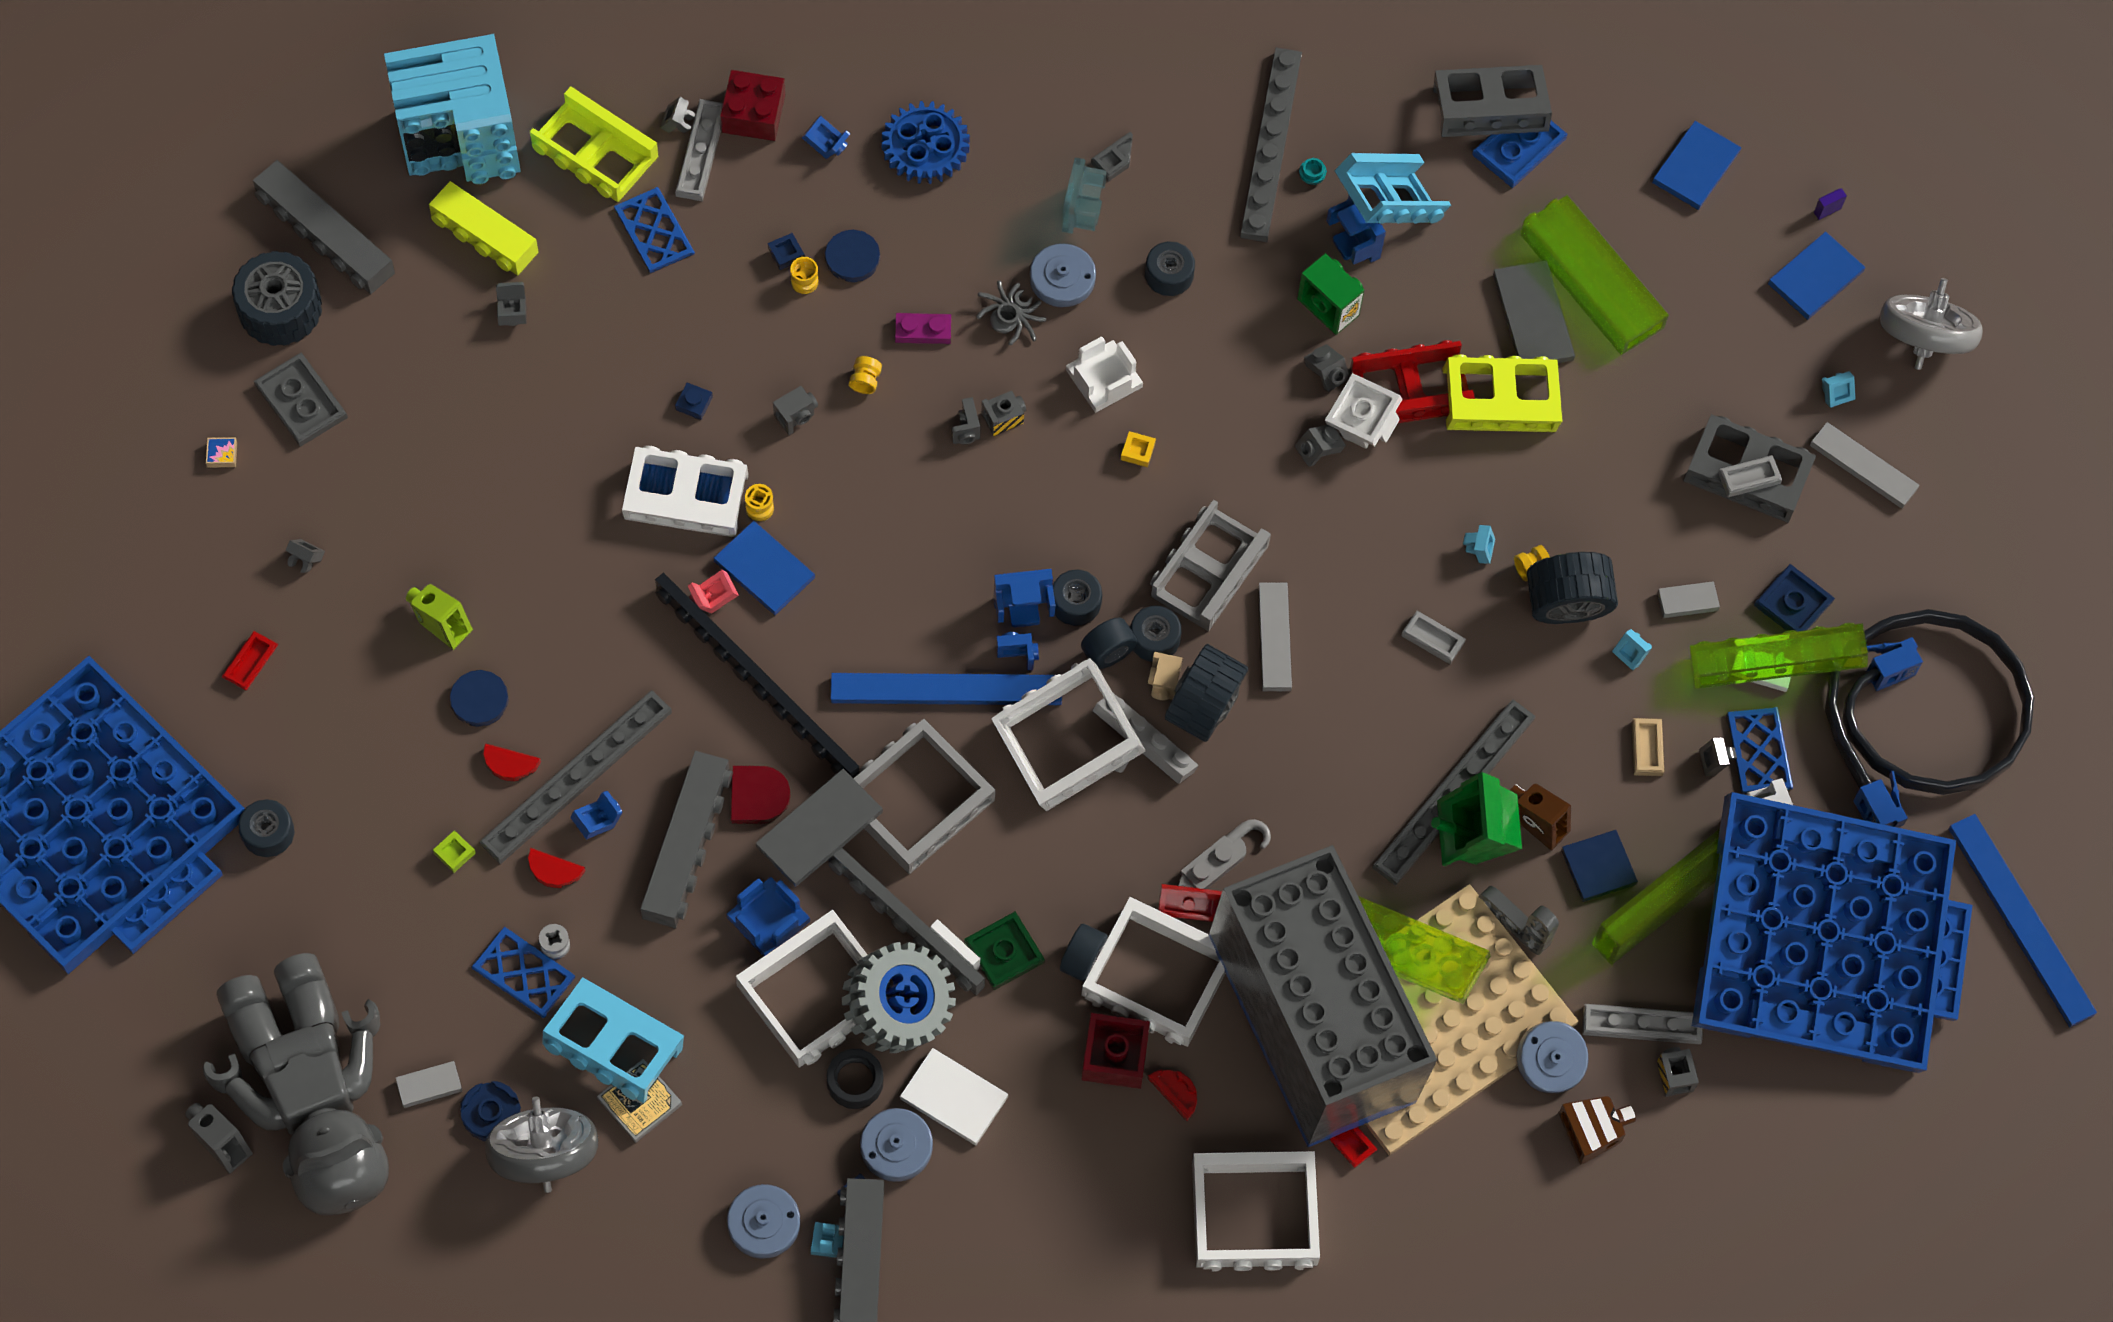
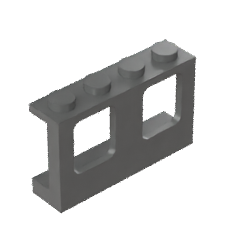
(1495, 111)
(1774, 500)

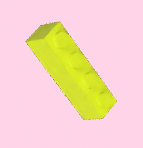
(483, 228)

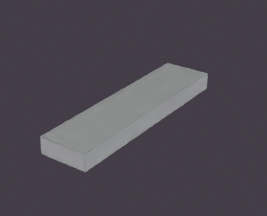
(700, 151)
(1864, 465)
(1275, 637)
(1640, 1024)

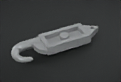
(1221, 856)

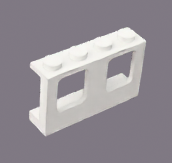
(681, 507)

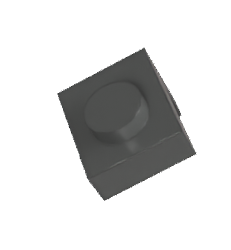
(511, 303)
(1329, 366)
(1319, 442)

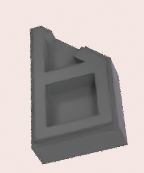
(1115, 157)

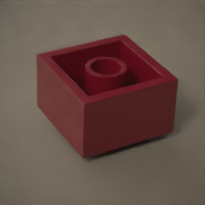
(753, 105)
(1115, 1050)

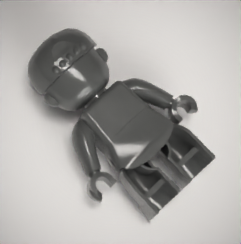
(332, 1152)

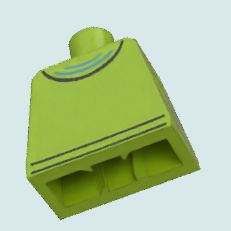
(440, 614)

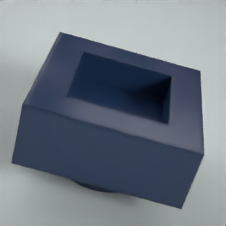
(785, 250)
(694, 401)

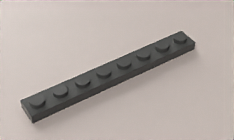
(1271, 145)
(906, 921)

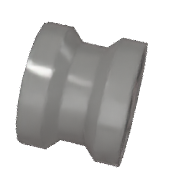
(556, 947)

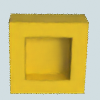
(1138, 449)

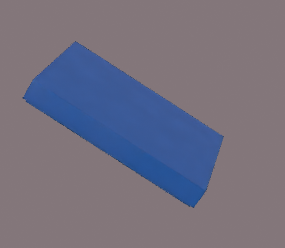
(1517, 154)
(1696, 165)
(1816, 275)
(764, 568)

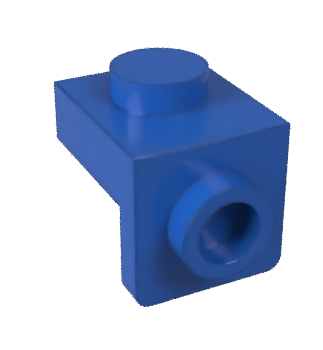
(825, 138)
(1015, 644)
(597, 816)

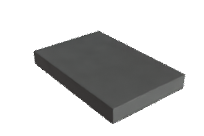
(300, 399)

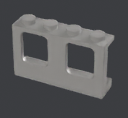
(1224, 578)

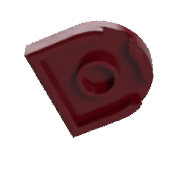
(758, 794)

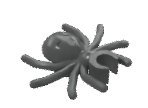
(1010, 312)

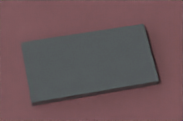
(1533, 312)
(819, 827)

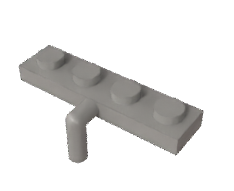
(1157, 746)

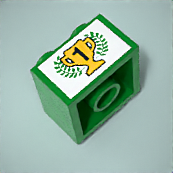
(1331, 293)

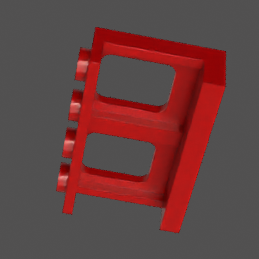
(1404, 362)

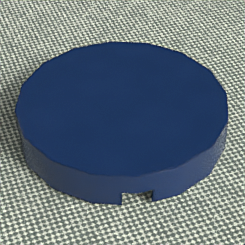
(852, 255)
(479, 698)
(487, 1106)

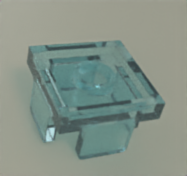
(1082, 198)

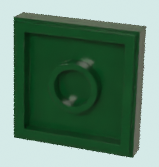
(1005, 950)

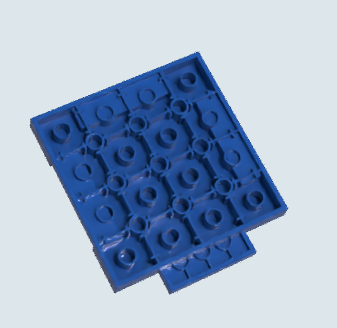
(102, 819)
(1831, 934)

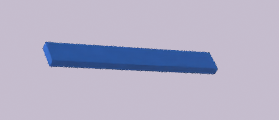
(934, 688)
(2022, 920)

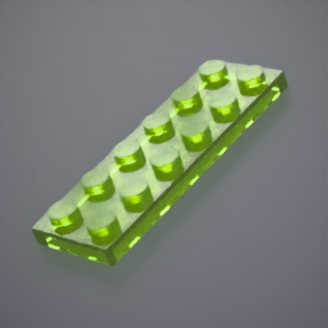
(1426, 953)

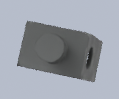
(218, 1136)

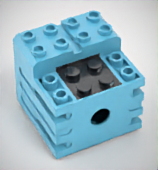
(454, 109)

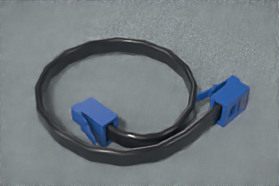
(1897, 664)

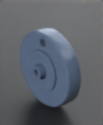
(1062, 275)
(1552, 1057)
(896, 1144)
(763, 1221)

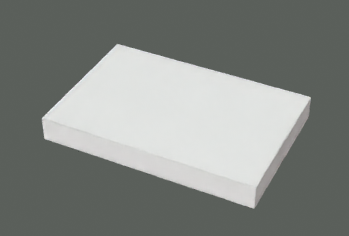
(954, 1096)

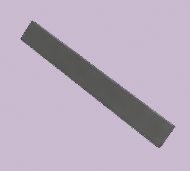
(1481, 758)
(575, 777)

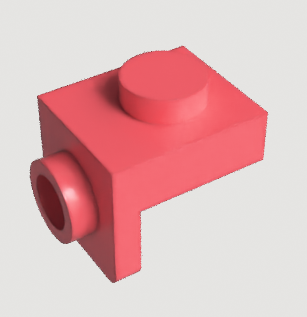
(713, 592)

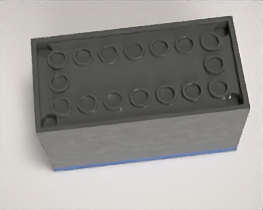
(1321, 996)

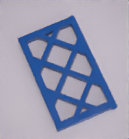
(644, 248)
(1777, 735)
(523, 948)

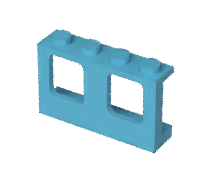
(1382, 175)
(621, 1022)

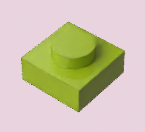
(454, 851)

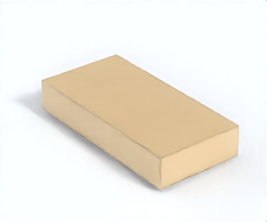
(1647, 747)

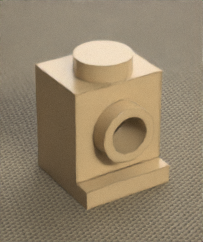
(1164, 675)

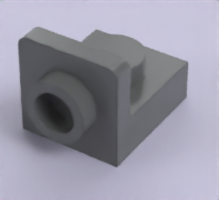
(969, 424)

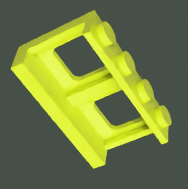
(606, 134)
(1505, 409)

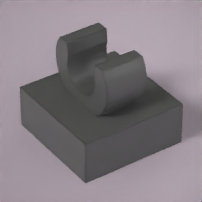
(675, 116)
(306, 552)
(1716, 756)

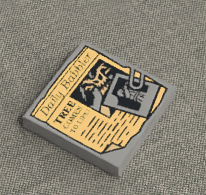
(640, 1117)

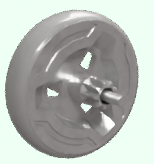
(1931, 324)

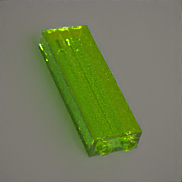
(1594, 274)
(1658, 901)

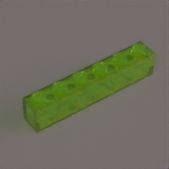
(1778, 655)

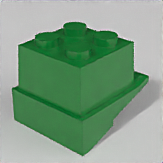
(1478, 821)

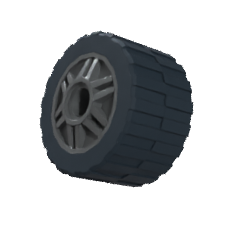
(277, 298)
(1572, 588)
(1206, 692)

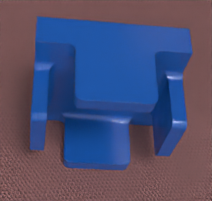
(1361, 238)
(1022, 594)
(768, 914)

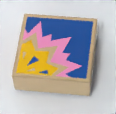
(221, 452)

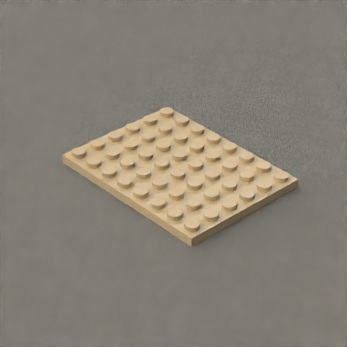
(1473, 1039)

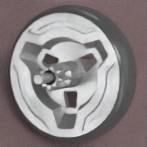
(556, 1142)

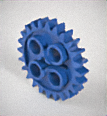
(925, 142)

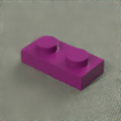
(923, 328)

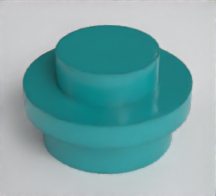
(1312, 171)

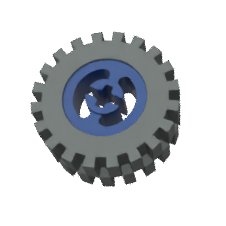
(890, 1019)

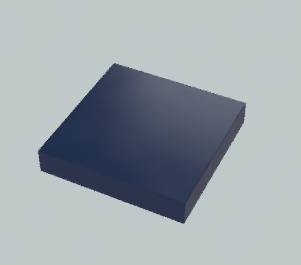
(1794, 600)
(1599, 865)

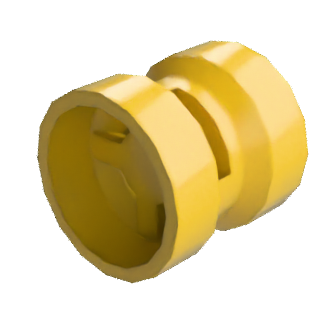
(804, 268)
(865, 375)
(759, 509)
(1524, 561)

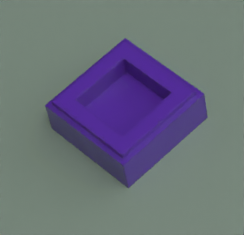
(1830, 203)

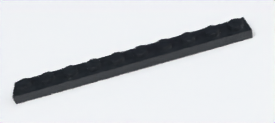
(748, 670)

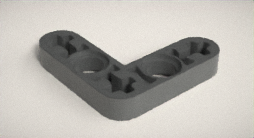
(1533, 932)

